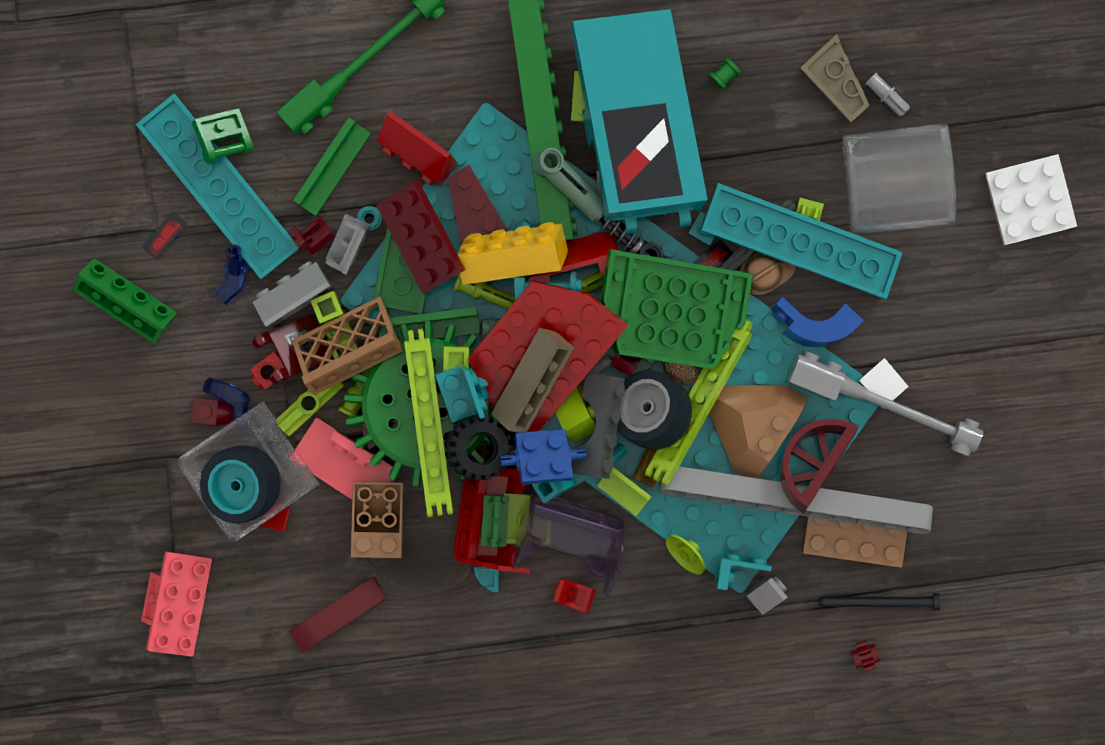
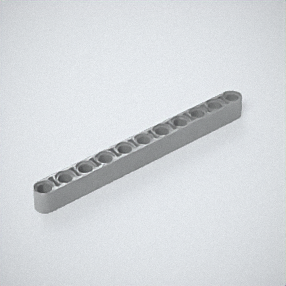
(826, 505)

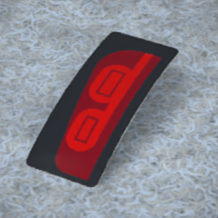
(164, 235)
(715, 255)

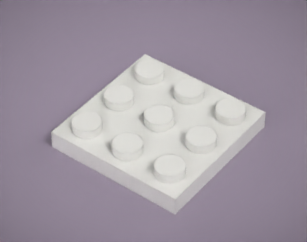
(1030, 199)

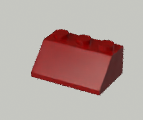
(415, 150)

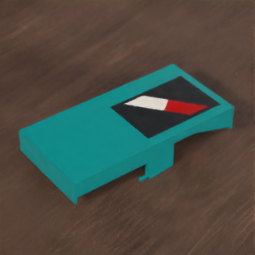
(638, 117)

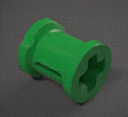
(724, 73)

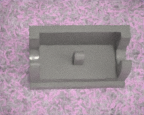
(347, 244)

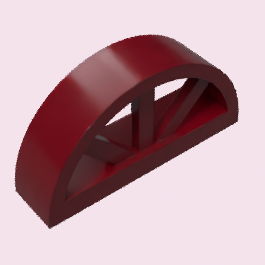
(819, 428)

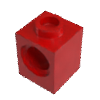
(258, 378)

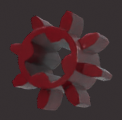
(865, 656)

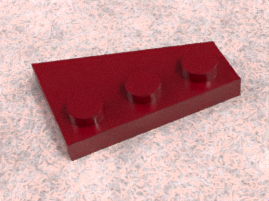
(472, 206)

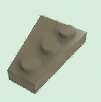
(836, 80)

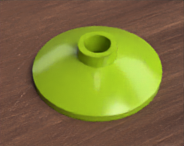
(686, 553)

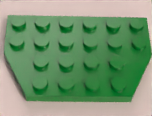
(674, 307)

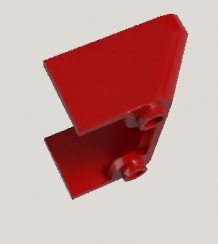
(583, 252)
(469, 527)

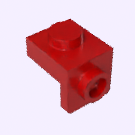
(574, 595)

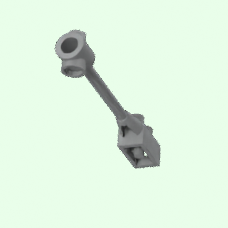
(830, 381)

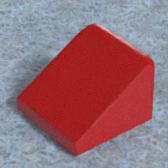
(278, 521)

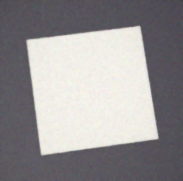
(884, 381)

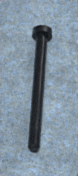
(933, 601)

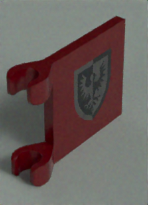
(282, 342)

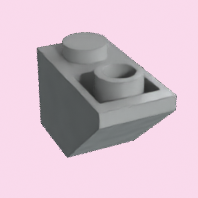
(767, 594)

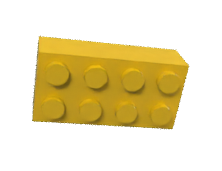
(513, 253)

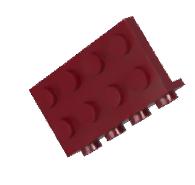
(420, 237)

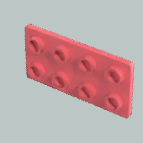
(337, 460)
(176, 603)

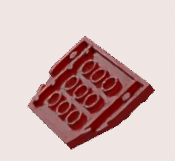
(570, 313)

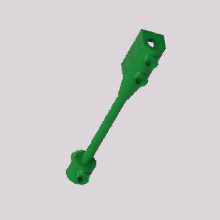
(316, 98)

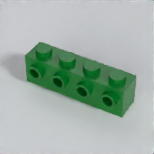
(124, 301)

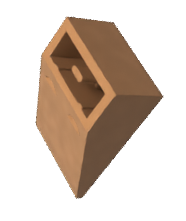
(377, 520)

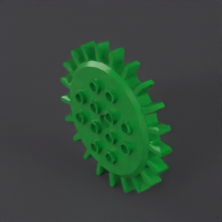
(388, 379)

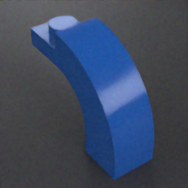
(816, 333)

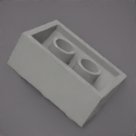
(292, 294)

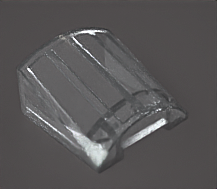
(900, 179)
(259, 430)

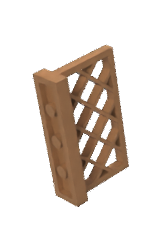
(352, 360)

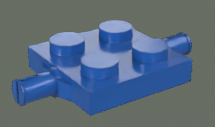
(543, 457)

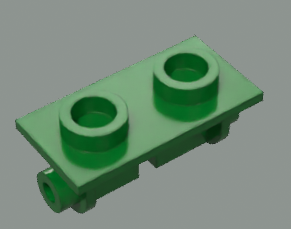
(494, 521)

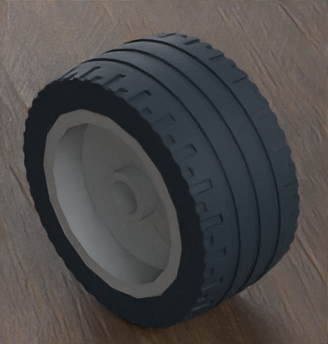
(654, 410)

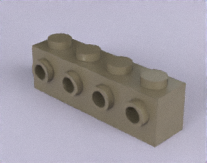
(532, 380)

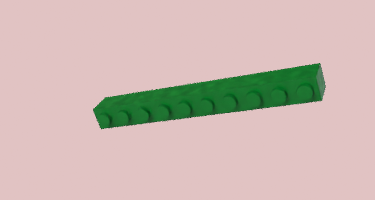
(540, 106)

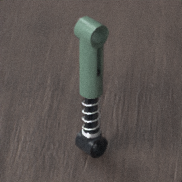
(588, 200)

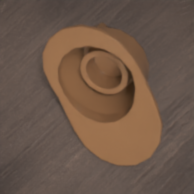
(767, 273)

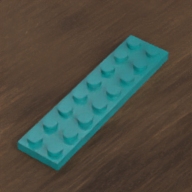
(218, 188)
(801, 241)

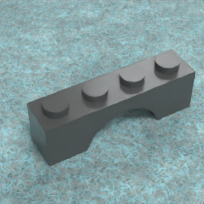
(605, 397)

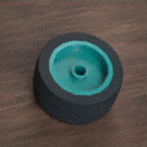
(240, 484)

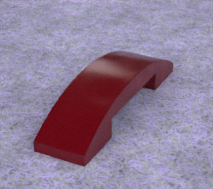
(337, 614)

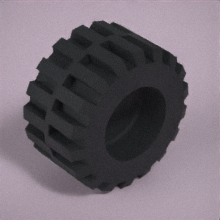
(457, 447)

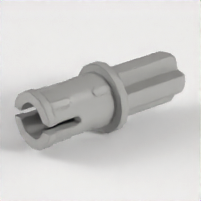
(887, 94)

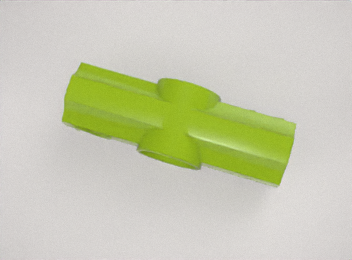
(297, 415)

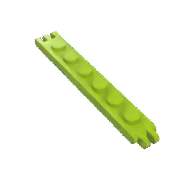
(703, 397)
(428, 423)

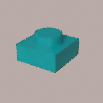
(696, 233)

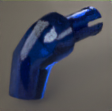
(235, 275)
(230, 394)

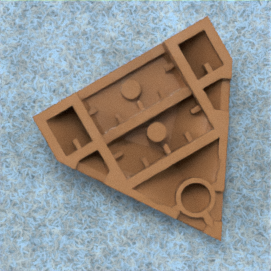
(755, 423)

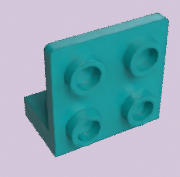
(459, 393)
(724, 573)

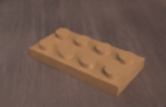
(854, 542)

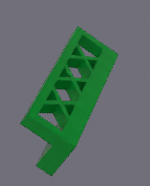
(332, 167)
(465, 323)

